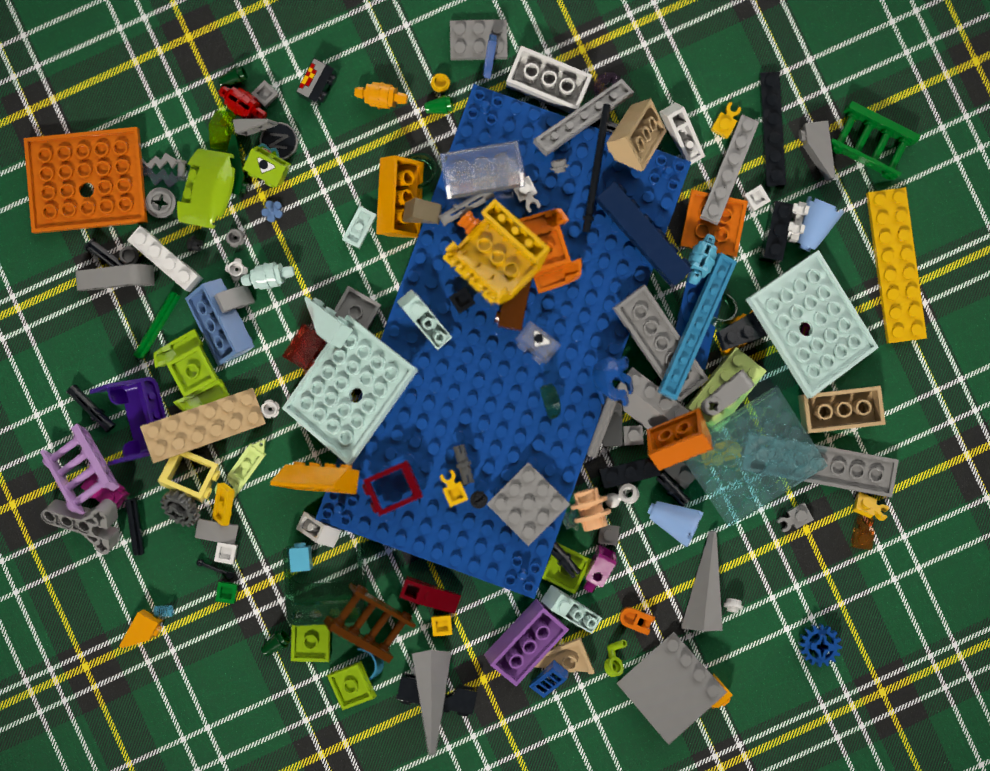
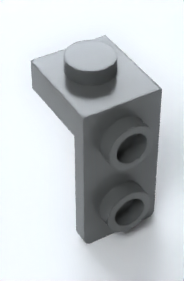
(614, 432)

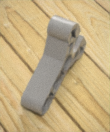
(93, 524)

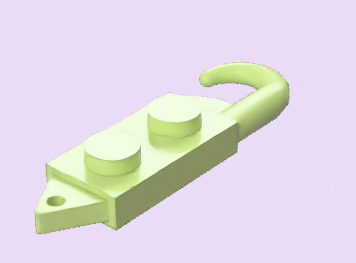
(246, 466)

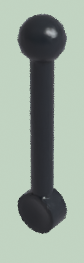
(229, 575)

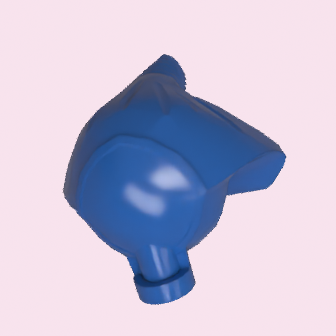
(605, 372)

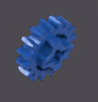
(820, 653)

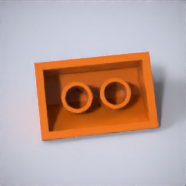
(678, 439)

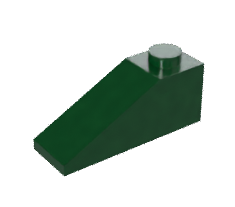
(240, 184)

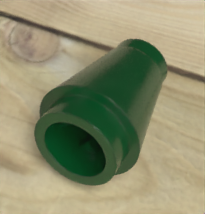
(234, 77)
(277, 642)

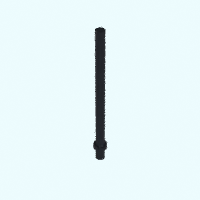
(588, 217)

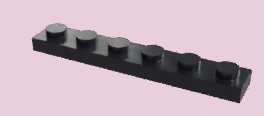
(772, 129)

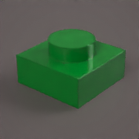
(226, 592)

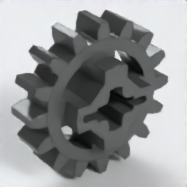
(180, 508)

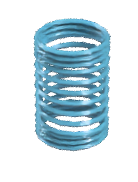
(170, 610)

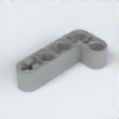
(115, 277)

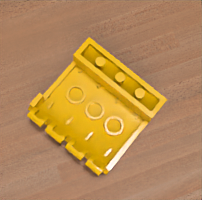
(498, 255)

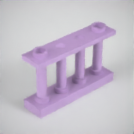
(97, 465)

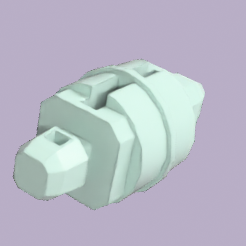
(267, 276)

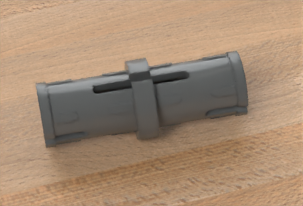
(463, 464)

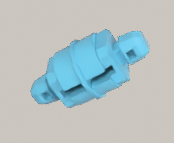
(702, 259)

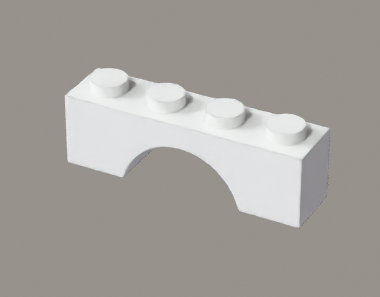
(164, 259)

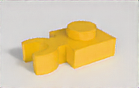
(725, 123)
(455, 491)
(868, 507)

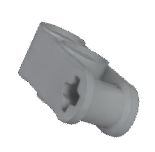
(727, 393)

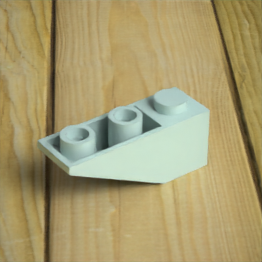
(424, 319)
(327, 325)
(570, 609)

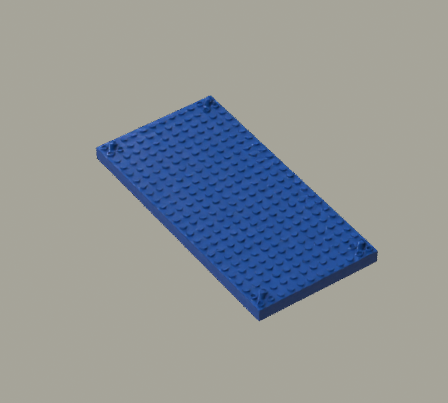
(484, 386)

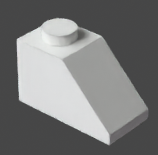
(318, 531)

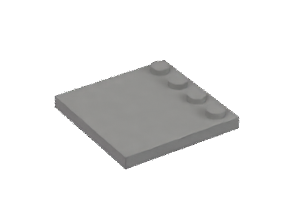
(671, 688)

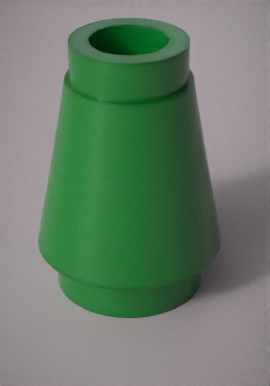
(440, 105)

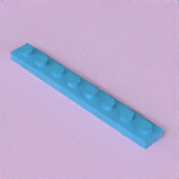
(697, 327)

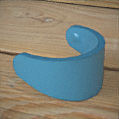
(379, 664)

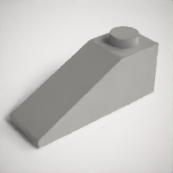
(817, 143)

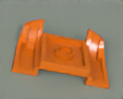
(557, 267)

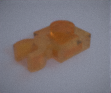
(862, 536)

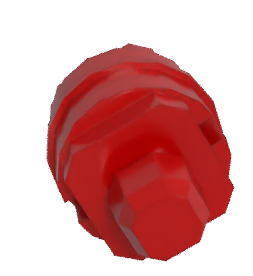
(240, 107)

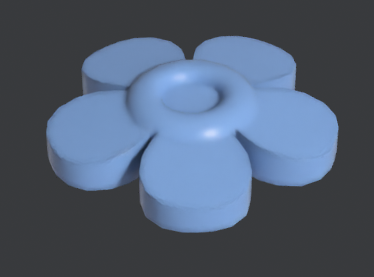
(273, 211)

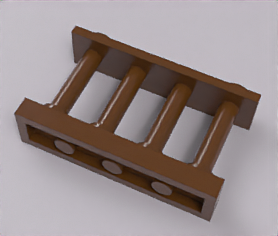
(367, 641)

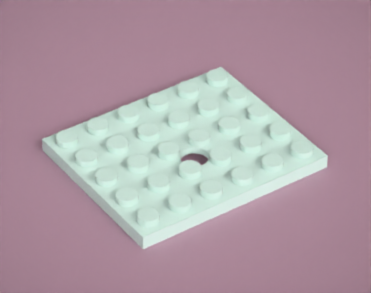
(836, 335)
(324, 395)

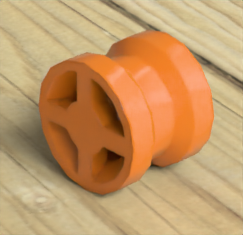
(468, 222)

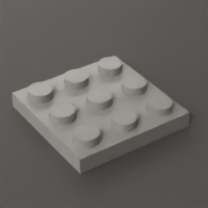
(528, 503)

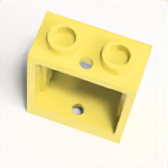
(172, 466)

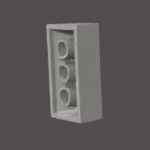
(647, 404)

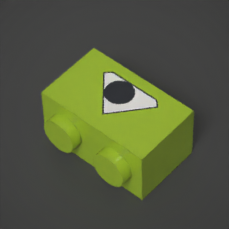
(266, 167)

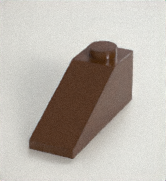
(513, 310)

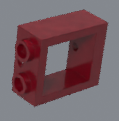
(411, 479)

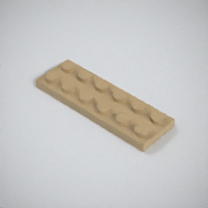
(202, 425)

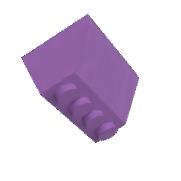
(525, 642)

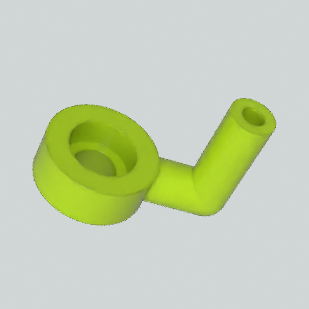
(613, 665)

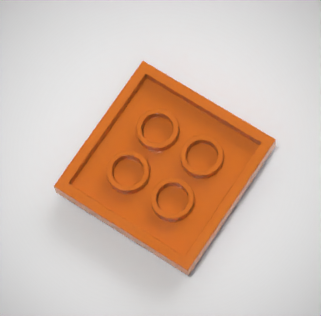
(726, 233)

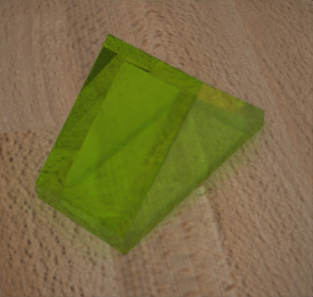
(220, 129)

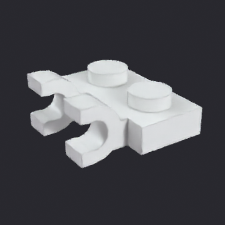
(796, 228)

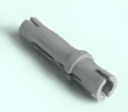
(446, 217)

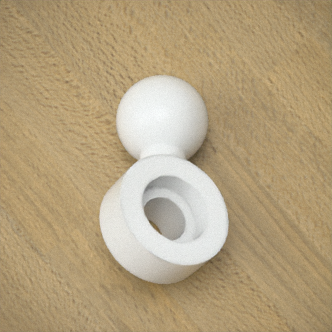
(614, 499)

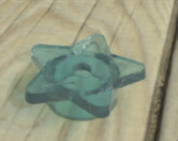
(568, 519)

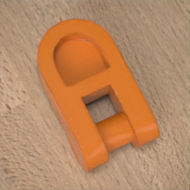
(630, 617)

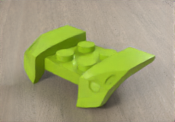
(191, 371)

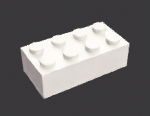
(548, 80)

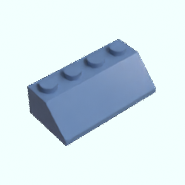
(222, 331)

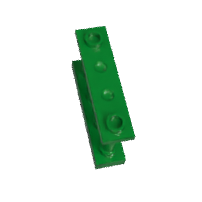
(888, 129)

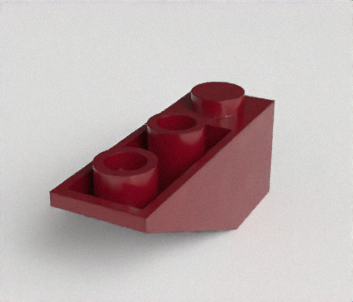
(429, 595)

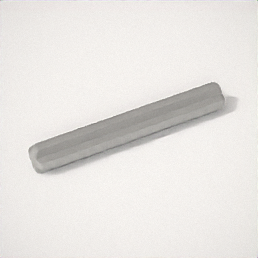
(601, 427)

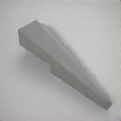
(704, 605)
(431, 677)

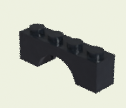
(460, 700)

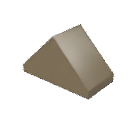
(422, 211)

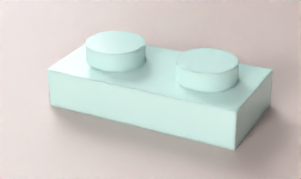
(359, 227)

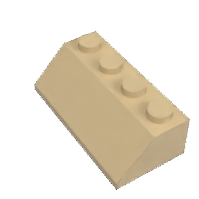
(637, 135)

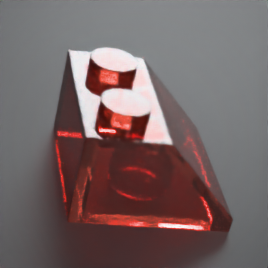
(304, 347)

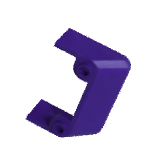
(142, 406)

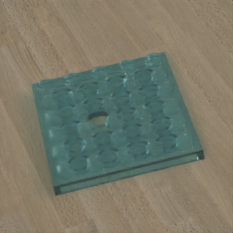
(761, 431)

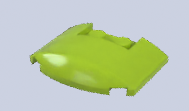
(206, 188)

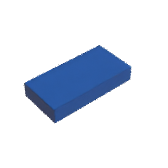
(489, 58)

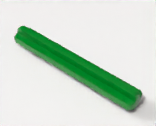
(157, 325)

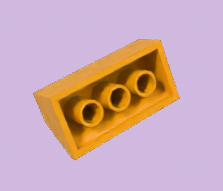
(396, 186)
(318, 478)

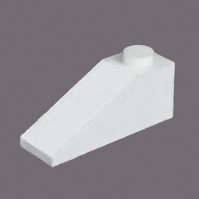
(682, 132)

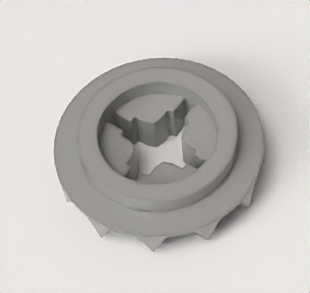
(156, 195)

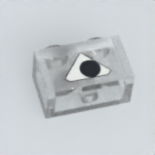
(537, 343)

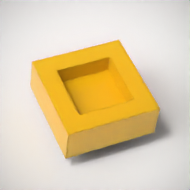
(441, 625)

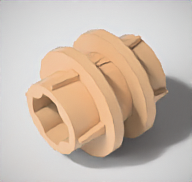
(590, 509)

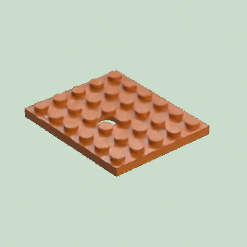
(62, 165)

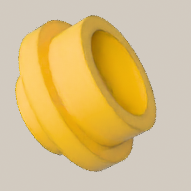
(440, 82)

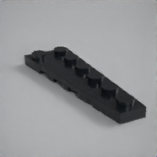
(741, 332)

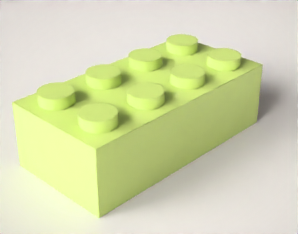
(729, 366)

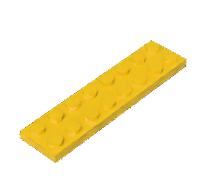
(896, 265)

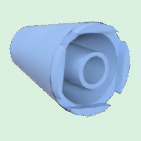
(817, 223)
(676, 520)

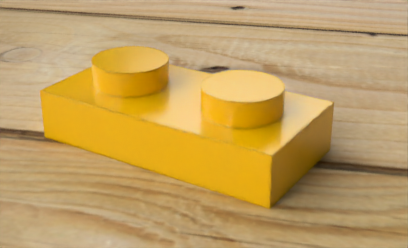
(223, 504)

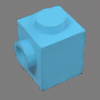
(300, 557)

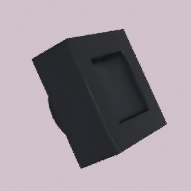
(462, 300)

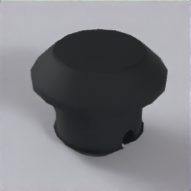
(193, 244)
(478, 499)

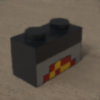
(317, 82)

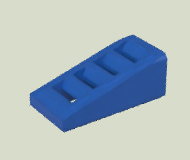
(554, 668)

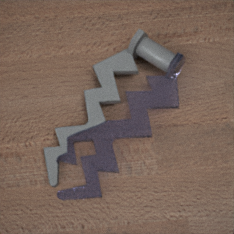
(169, 180)

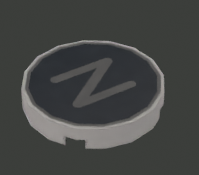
(282, 138)

